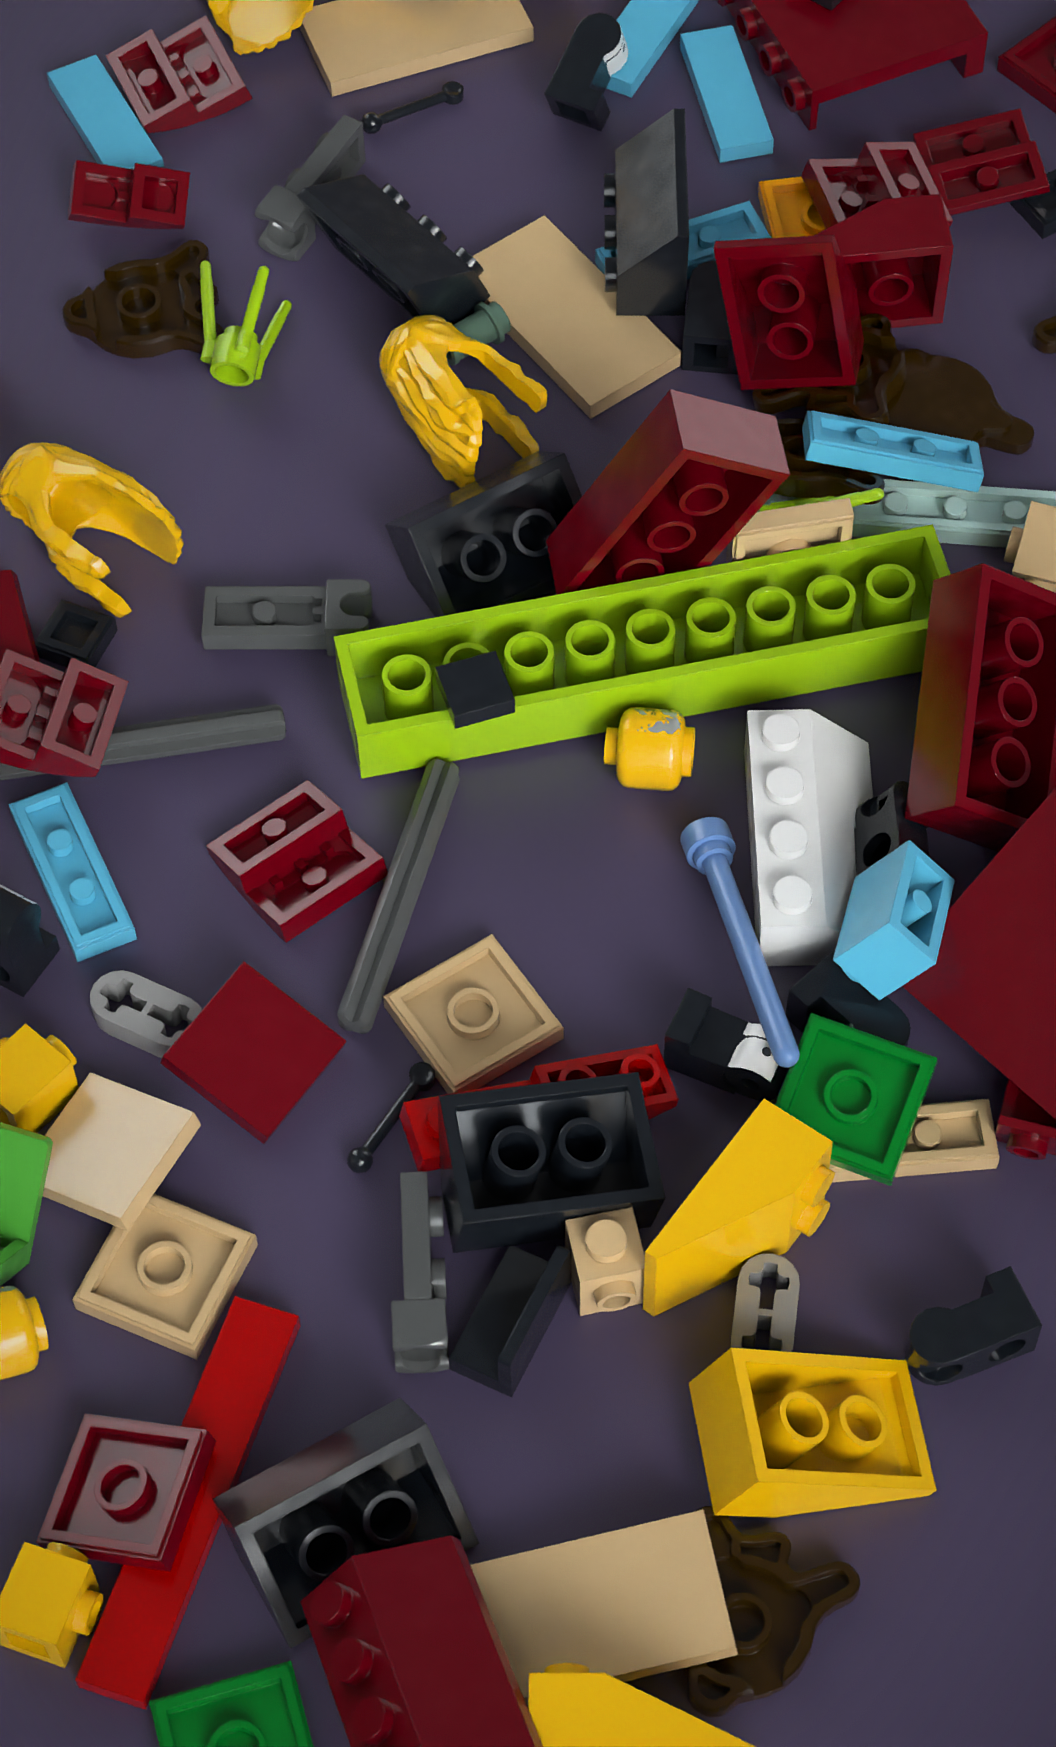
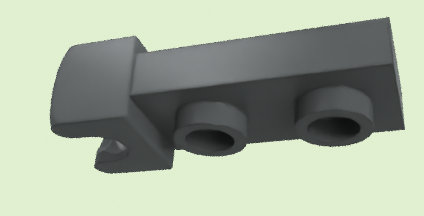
(291, 225)
(284, 615)
(420, 1318)

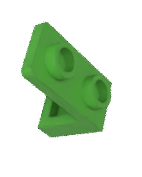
(22, 1183)

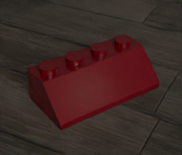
(416, 1652)

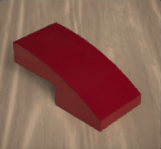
(128, 197)

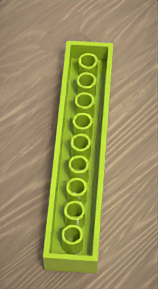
(652, 642)

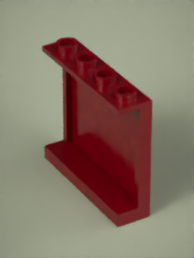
(856, 45)
(1000, 961)

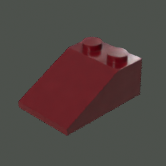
(898, 258)
(790, 312)

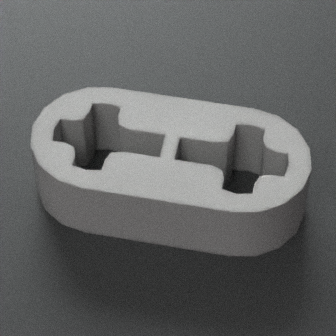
(152, 1009)
(749, 1316)

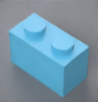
(894, 920)

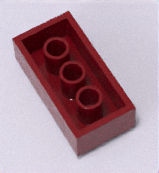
(670, 494)
(985, 707)

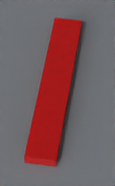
(151, 1603)

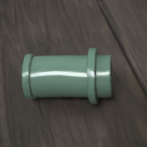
(485, 325)

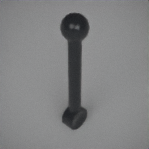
(451, 93)
(421, 1079)

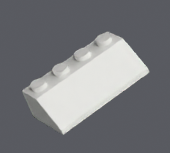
(801, 819)

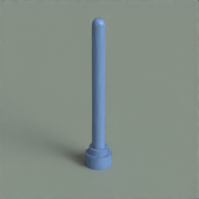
(711, 851)

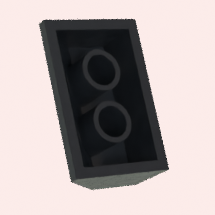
(649, 221)
(395, 249)
(488, 537)
(545, 1155)
(338, 1499)

